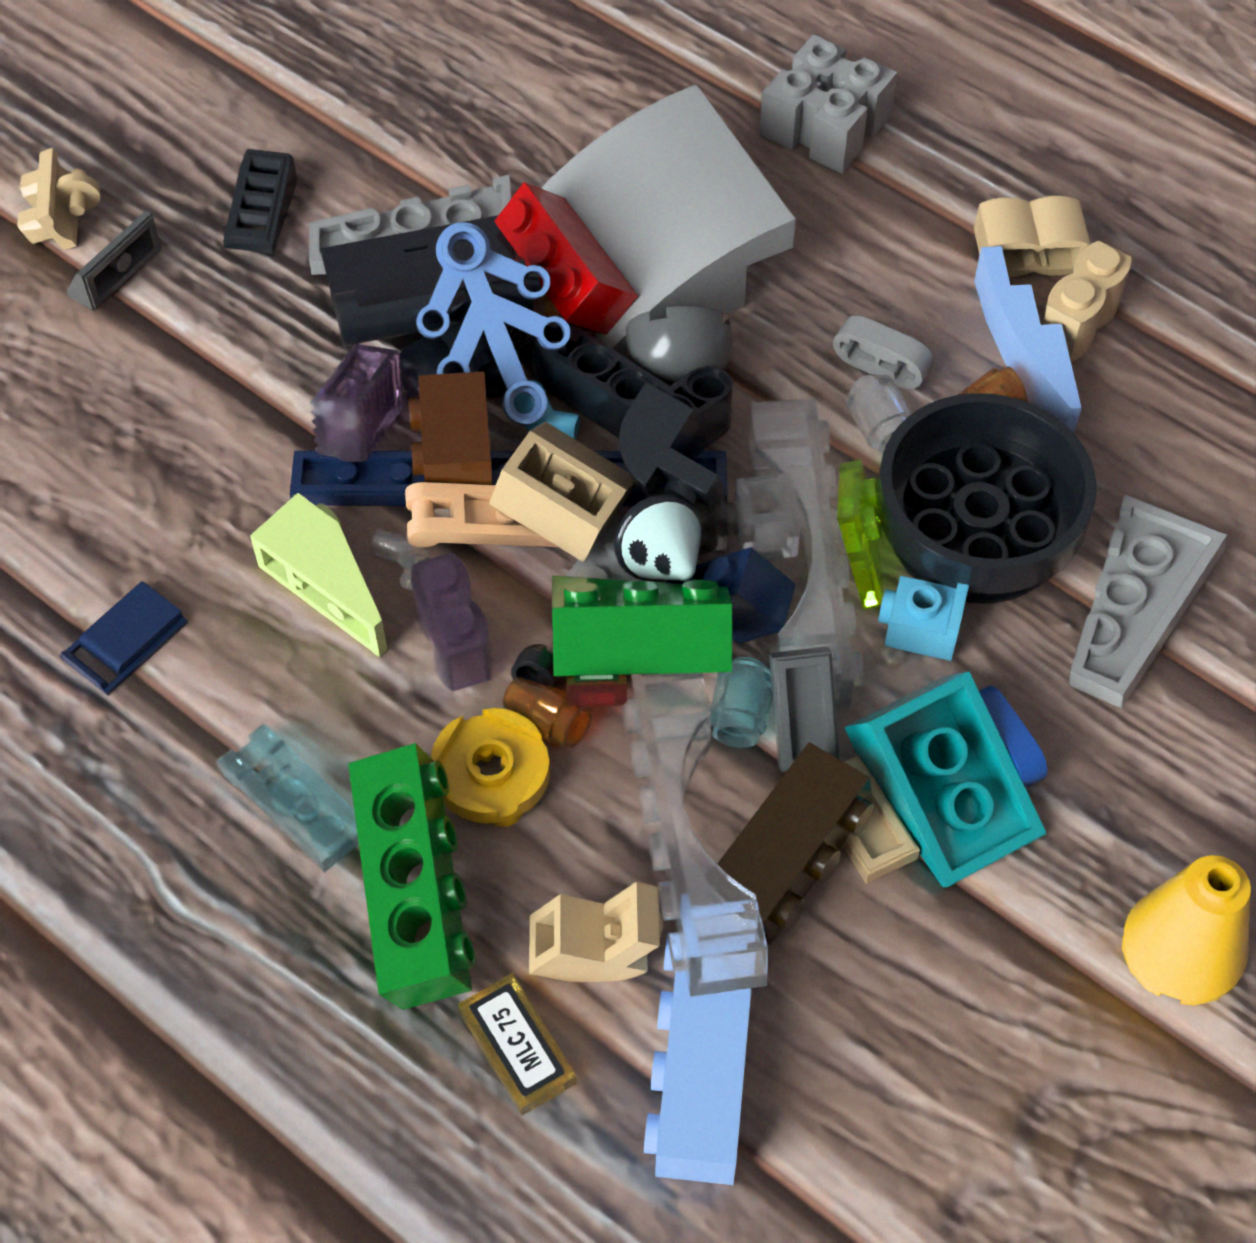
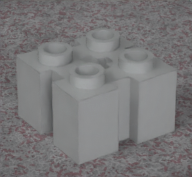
(827, 103)

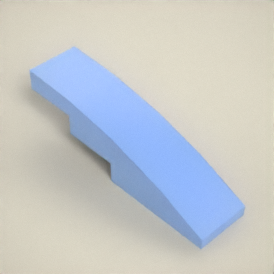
(1031, 349)

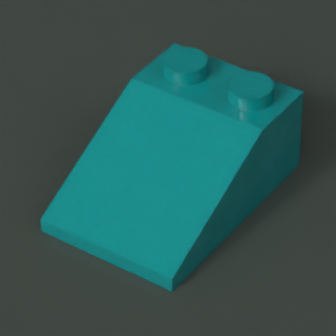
(948, 777)

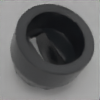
(537, 657)

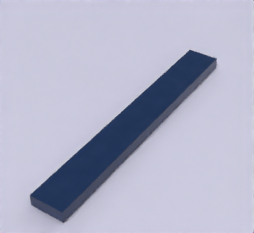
(388, 473)

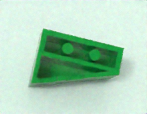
(640, 627)

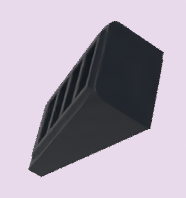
(261, 172)

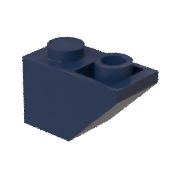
(757, 592)

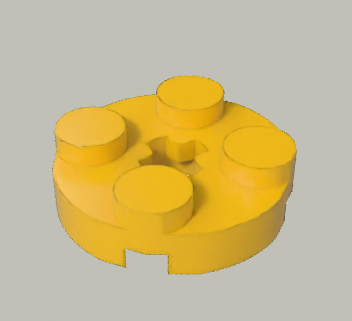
(499, 796)

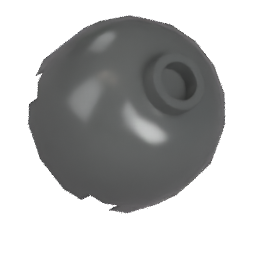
(680, 342)

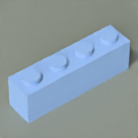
(699, 1082)

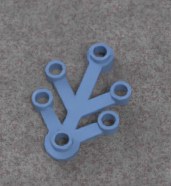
(490, 313)

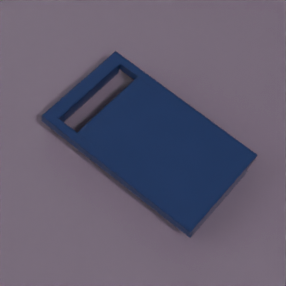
(126, 635)

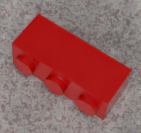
(582, 276)

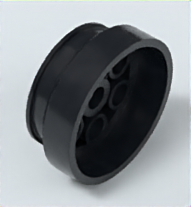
(979, 461)

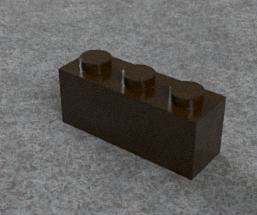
(799, 835)

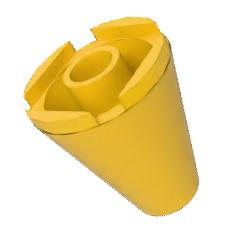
(1192, 932)

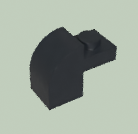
(653, 444)

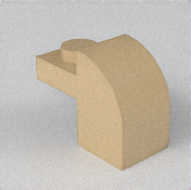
(595, 940)

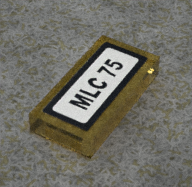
(517, 1044)

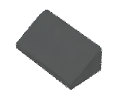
(116, 263)

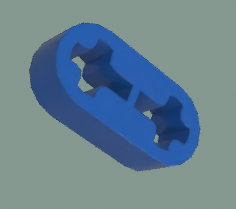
(1017, 739)

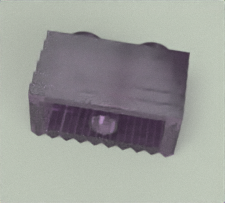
(358, 403)

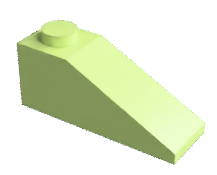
(312, 558)

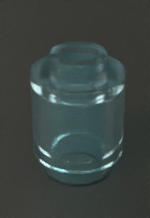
(741, 703)

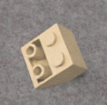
(561, 490)

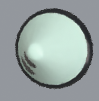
(660, 539)

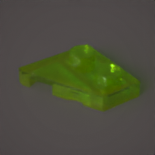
(861, 530)

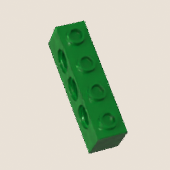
(382, 793)

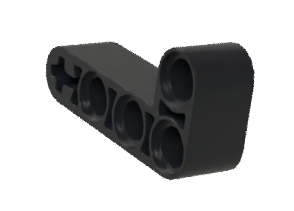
(606, 384)

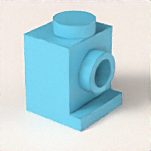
(923, 617)

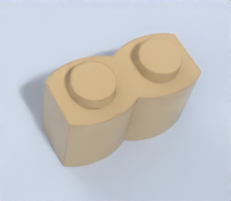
(1035, 234)
(1088, 295)

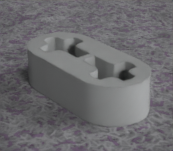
(883, 351)

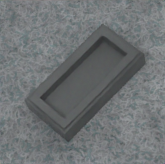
(803, 702)

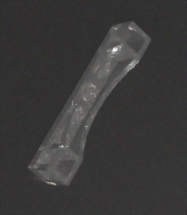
(792, 440)
(715, 917)

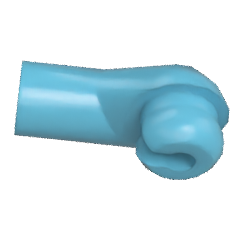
(563, 421)

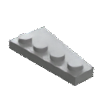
(409, 216)
(1144, 589)

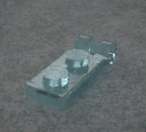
(293, 797)

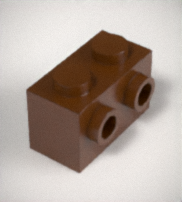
(452, 429)

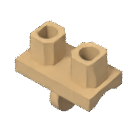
(56, 201)

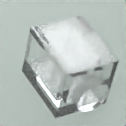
(768, 515)

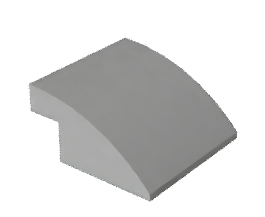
(675, 208)

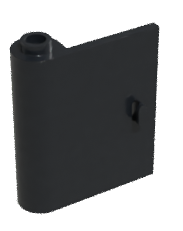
(390, 278)

